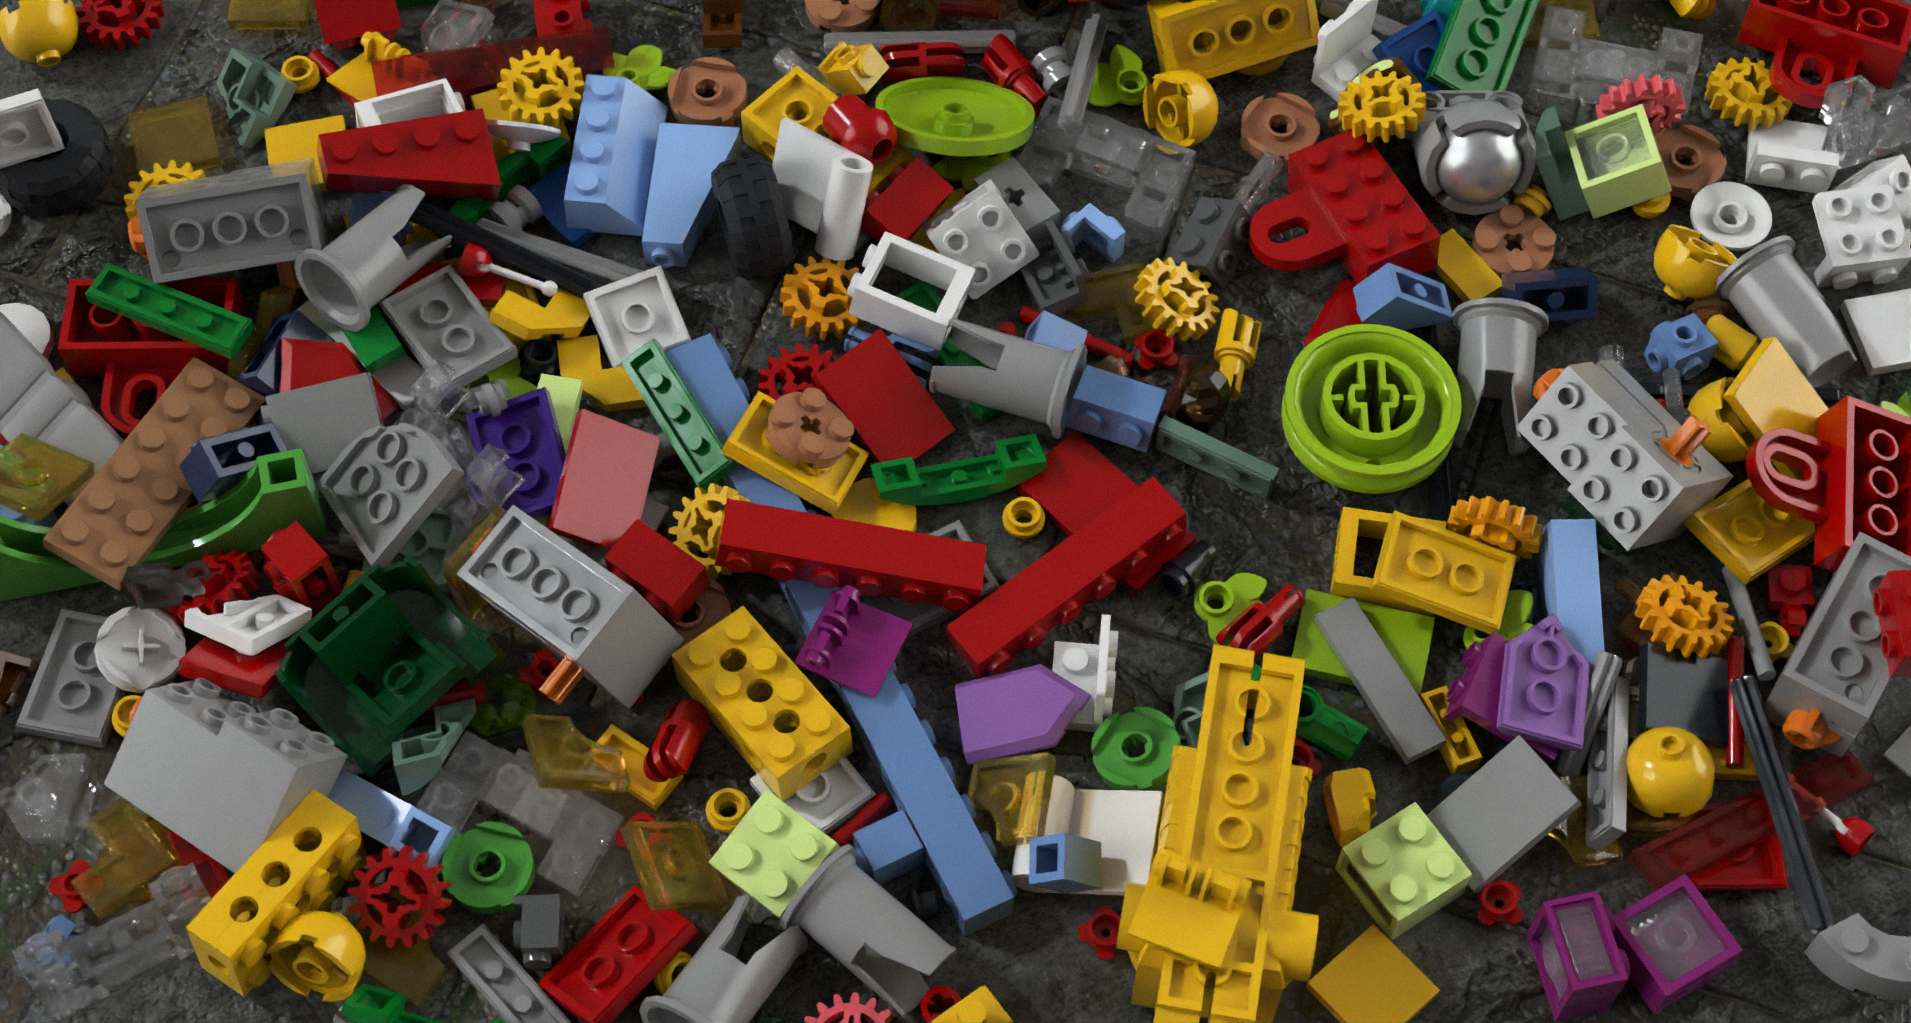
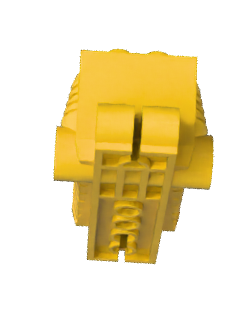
(1246, 817)

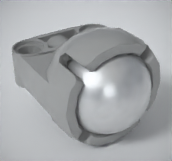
(1473, 149)

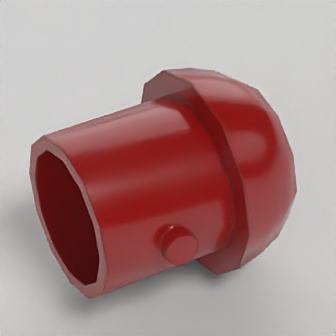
(861, 128)

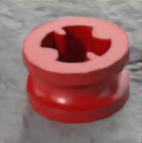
(944, 994)

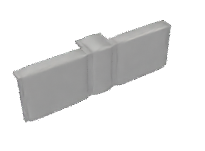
(48, 406)

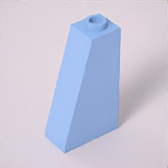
(682, 189)
(1571, 582)

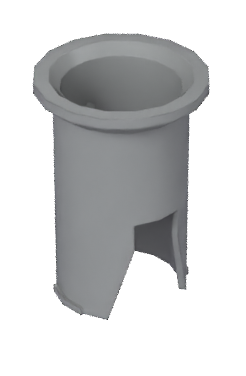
(365, 262)
(1785, 304)
(1497, 361)
(1029, 377)
(868, 930)
(717, 984)

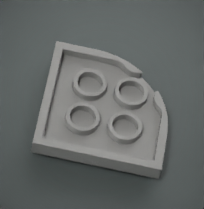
(388, 486)

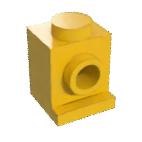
(853, 68)

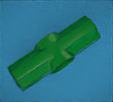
(1326, 725)

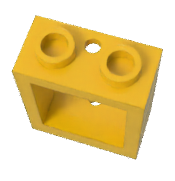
(1369, 524)

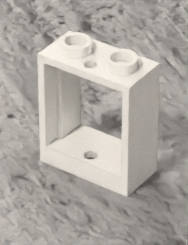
(408, 104)
(898, 314)

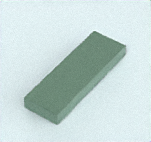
(1217, 458)

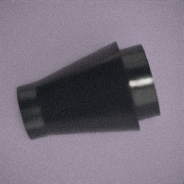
(1185, 572)

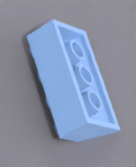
(613, 156)

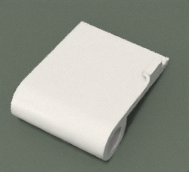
(822, 187)
(1119, 819)

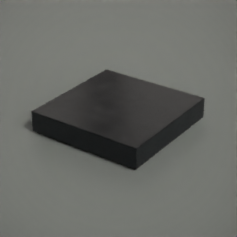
(1684, 693)

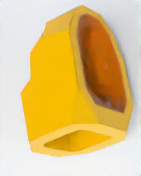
(1349, 803)

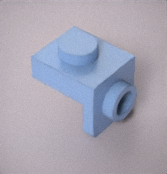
(1097, 230)

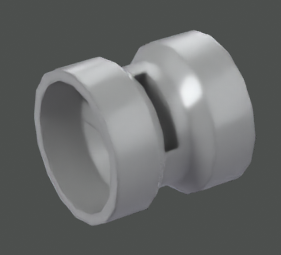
(1054, 70)
(516, 210)

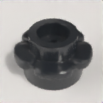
(538, 357)

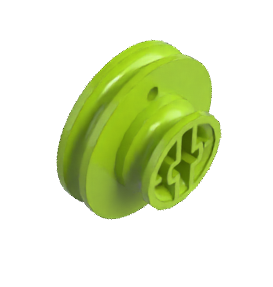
(1377, 380)

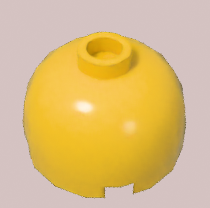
(39, 30)
(1181, 107)
(1689, 264)
(1729, 436)
(1669, 772)
(318, 954)

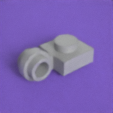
(488, 397)

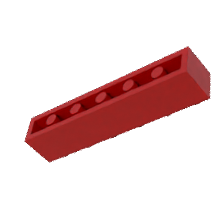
(850, 553)
(1067, 579)

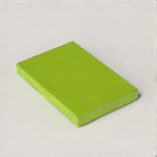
(1402, 632)

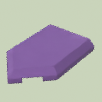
(1544, 688)
(1015, 712)

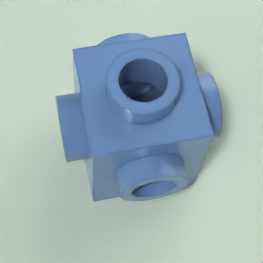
(1681, 345)

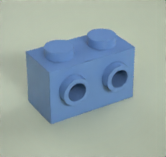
(1116, 408)

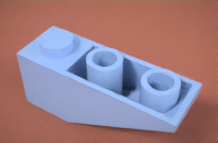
(391, 818)

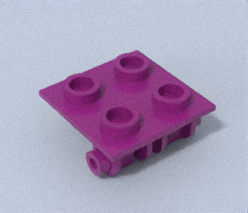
(853, 643)

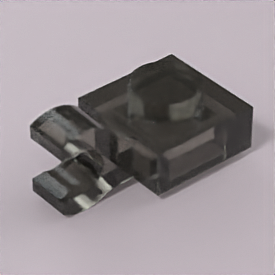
(160, 586)

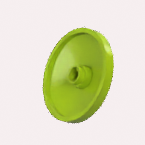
(957, 116)

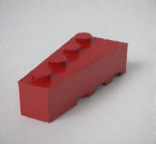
(433, 153)

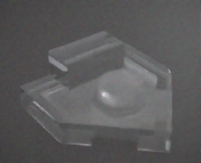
(455, 25)
(51, 799)

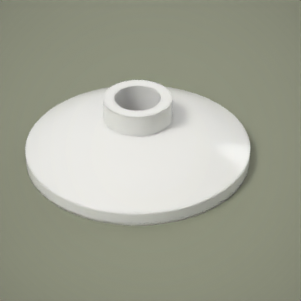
(521, 134)
(1731, 203)

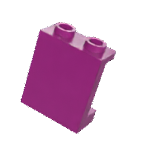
(1478, 691)

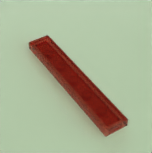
(482, 63)
(1747, 821)

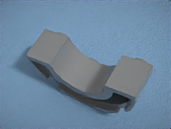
(1864, 958)

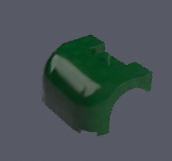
(382, 659)

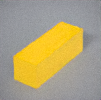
(1460, 748)

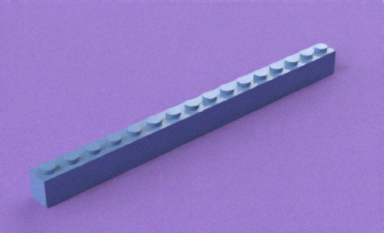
(887, 725)

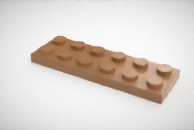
(141, 484)

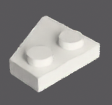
(252, 623)

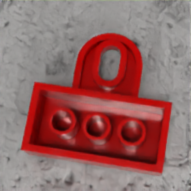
(1829, 38)
(1350, 210)
(132, 353)
(1850, 474)

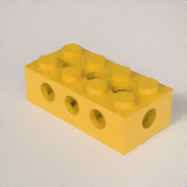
(1229, 34)
(805, 102)
(763, 703)
(264, 891)

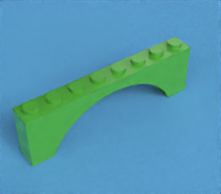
(243, 518)

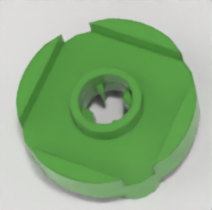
(1119, 733)
(476, 847)

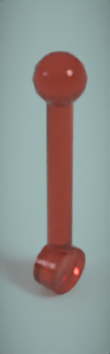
(1185, 364)

